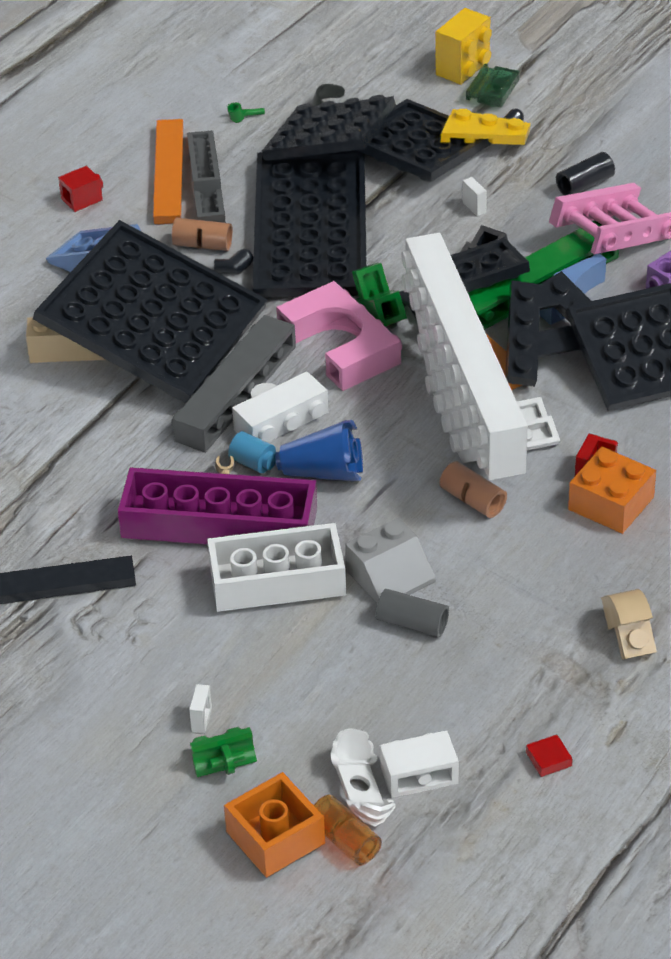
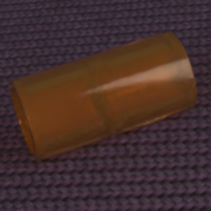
(348, 831)

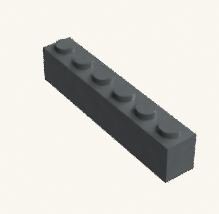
(249, 364)

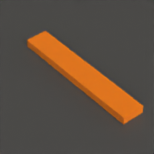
(168, 171)

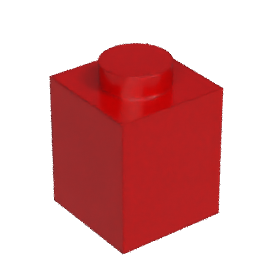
(81, 188)

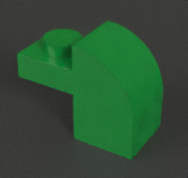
(376, 296)

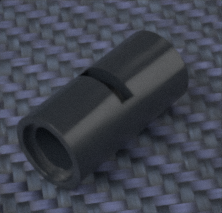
(585, 174)

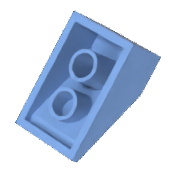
(77, 247)

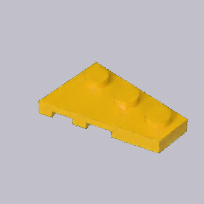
(475, 126)

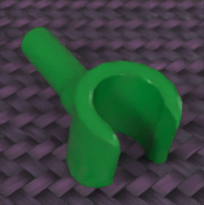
(237, 113)

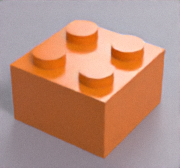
(612, 489)
(274, 824)

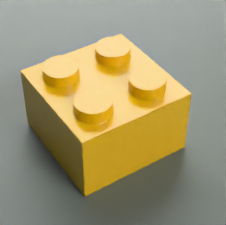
(462, 46)

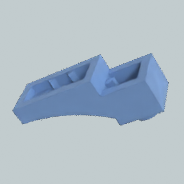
(585, 276)

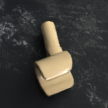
(224, 470)

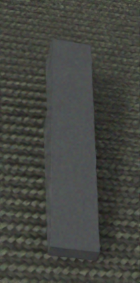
(206, 176)

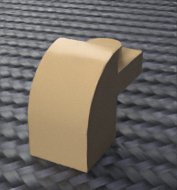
(630, 617)

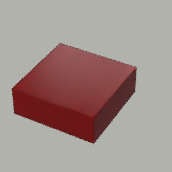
(549, 755)

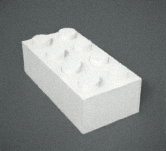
(276, 567)

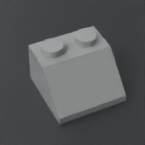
(389, 559)

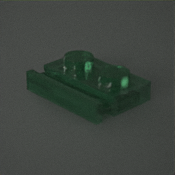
(493, 85)

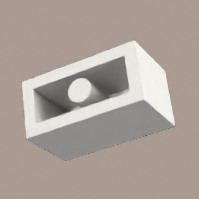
(419, 764)

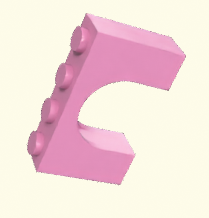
(334, 309)

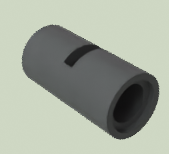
(412, 612)

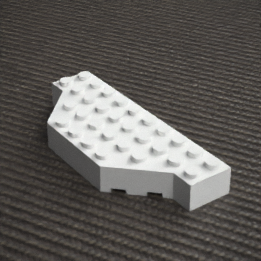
(461, 363)

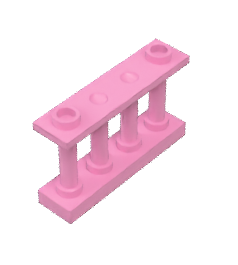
(601, 206)

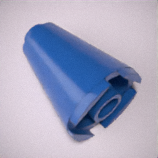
(324, 454)

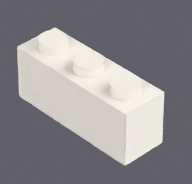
(282, 408)

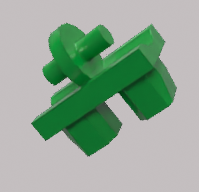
(223, 751)

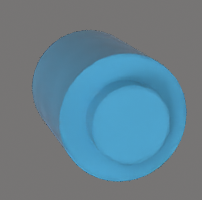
(252, 452)

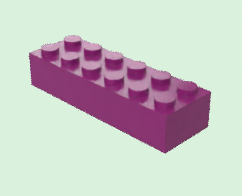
(211, 505)

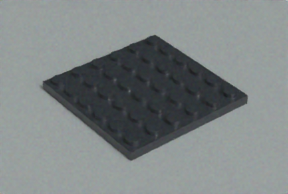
(151, 310)

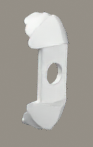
(352, 758)

